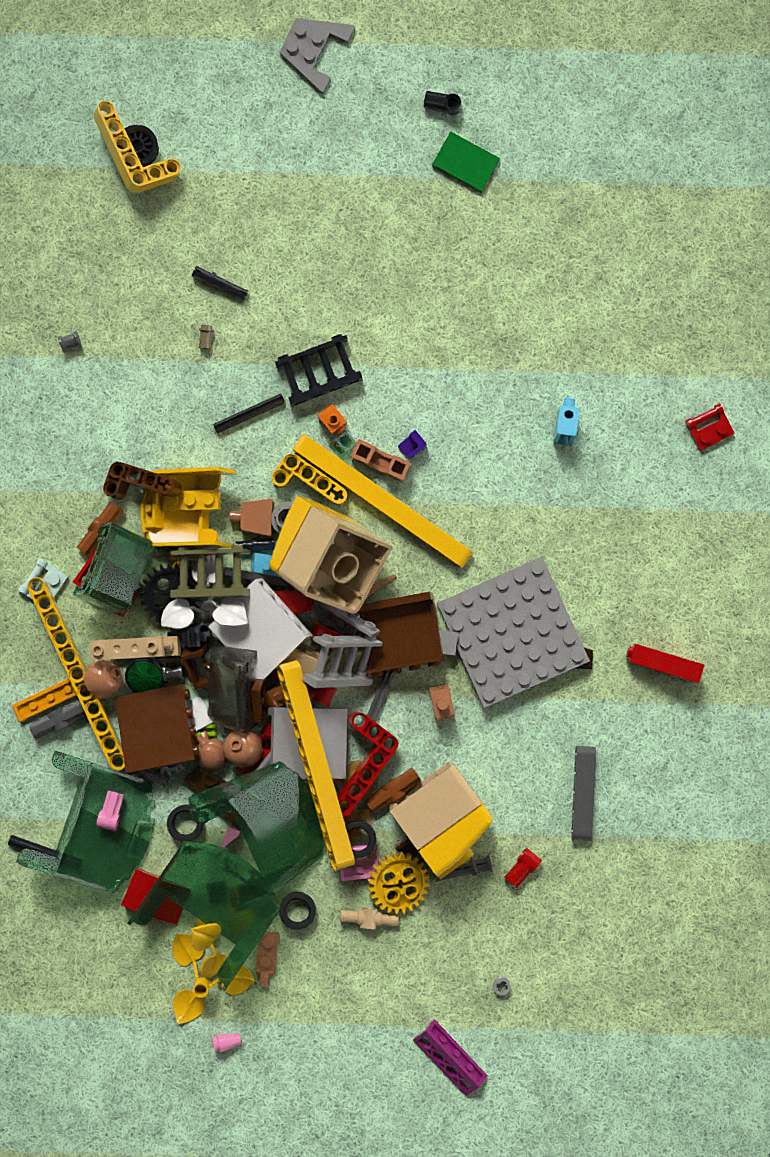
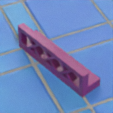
(453, 1056)

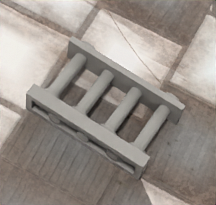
(345, 678)

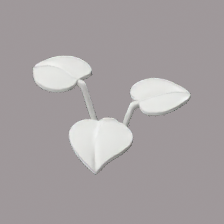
(229, 613)

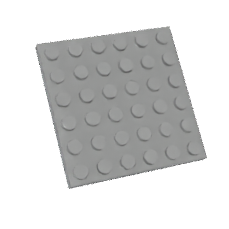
(513, 632)

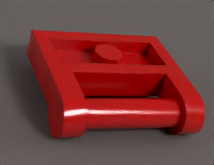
(713, 433)

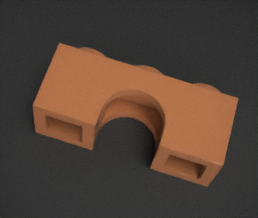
(380, 461)

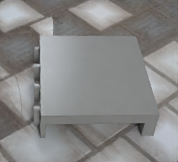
(333, 734)

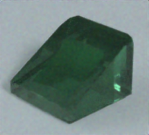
(342, 444)

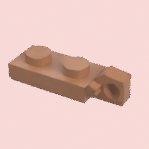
(266, 956)

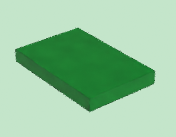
(466, 161)

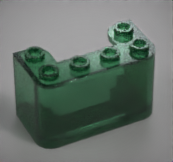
(115, 568)

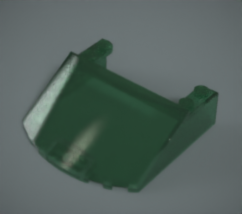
(274, 816)
(89, 852)
(217, 890)

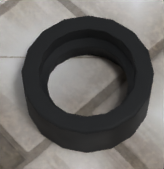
(171, 827)
(371, 833)
(292, 924)

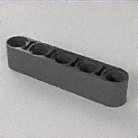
(584, 793)

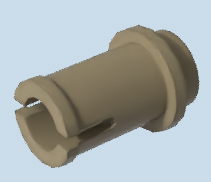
(205, 336)

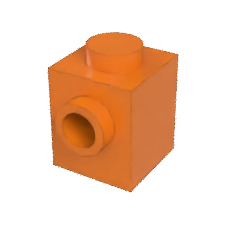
(333, 420)

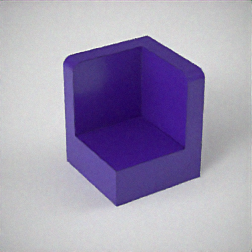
(412, 445)

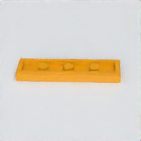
(46, 699)

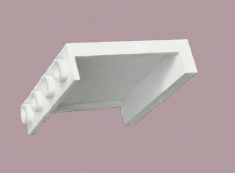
(270, 630)

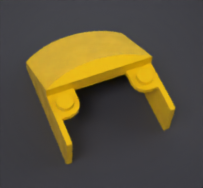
(182, 528)

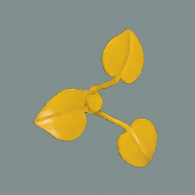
(203, 937)
(191, 1004)

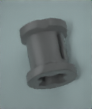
(69, 341)
(173, 673)

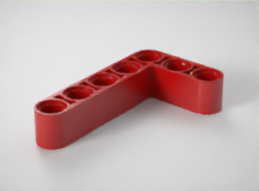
(367, 763)

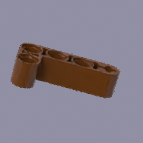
(144, 481)

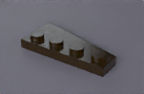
(202, 780)

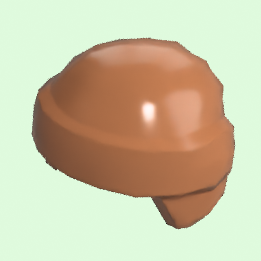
(211, 753)

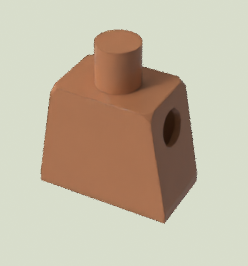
(255, 517)
(442, 702)

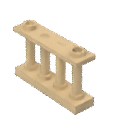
(135, 648)

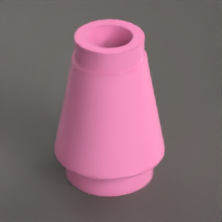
(225, 1042)

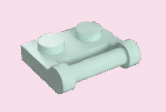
(54, 579)

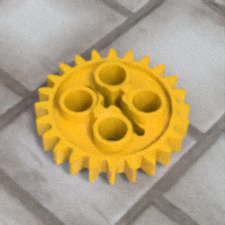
(400, 899)

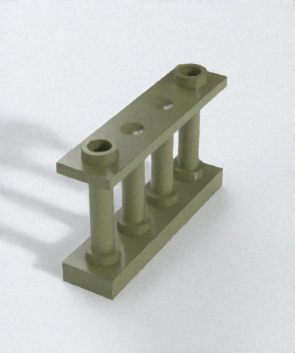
(218, 589)

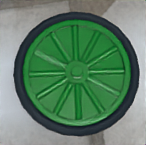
(144, 675)

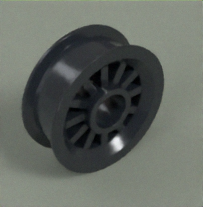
(150, 136)

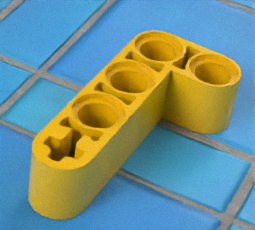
(312, 482)

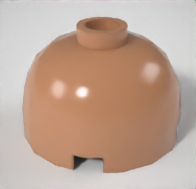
(103, 678)
(243, 749)

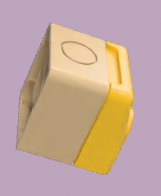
(328, 555)
(442, 818)

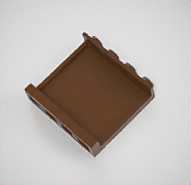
(407, 631)
(156, 728)

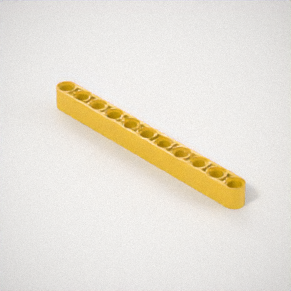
(382, 500)
(70, 666)
(315, 765)

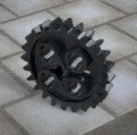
(172, 574)

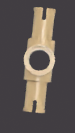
(369, 918)

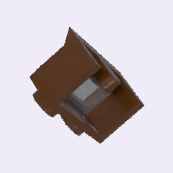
(194, 661)

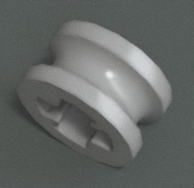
(504, 991)

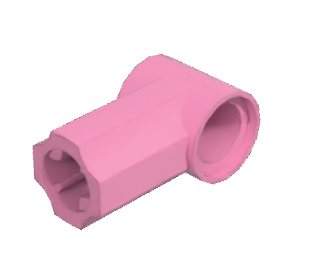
(109, 815)

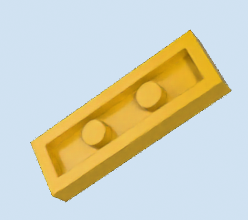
(193, 501)

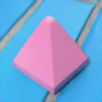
(230, 835)

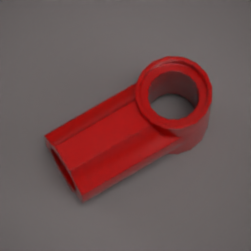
(525, 864)

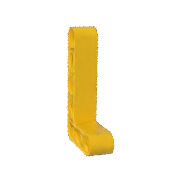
(129, 155)

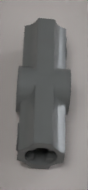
(57, 720)

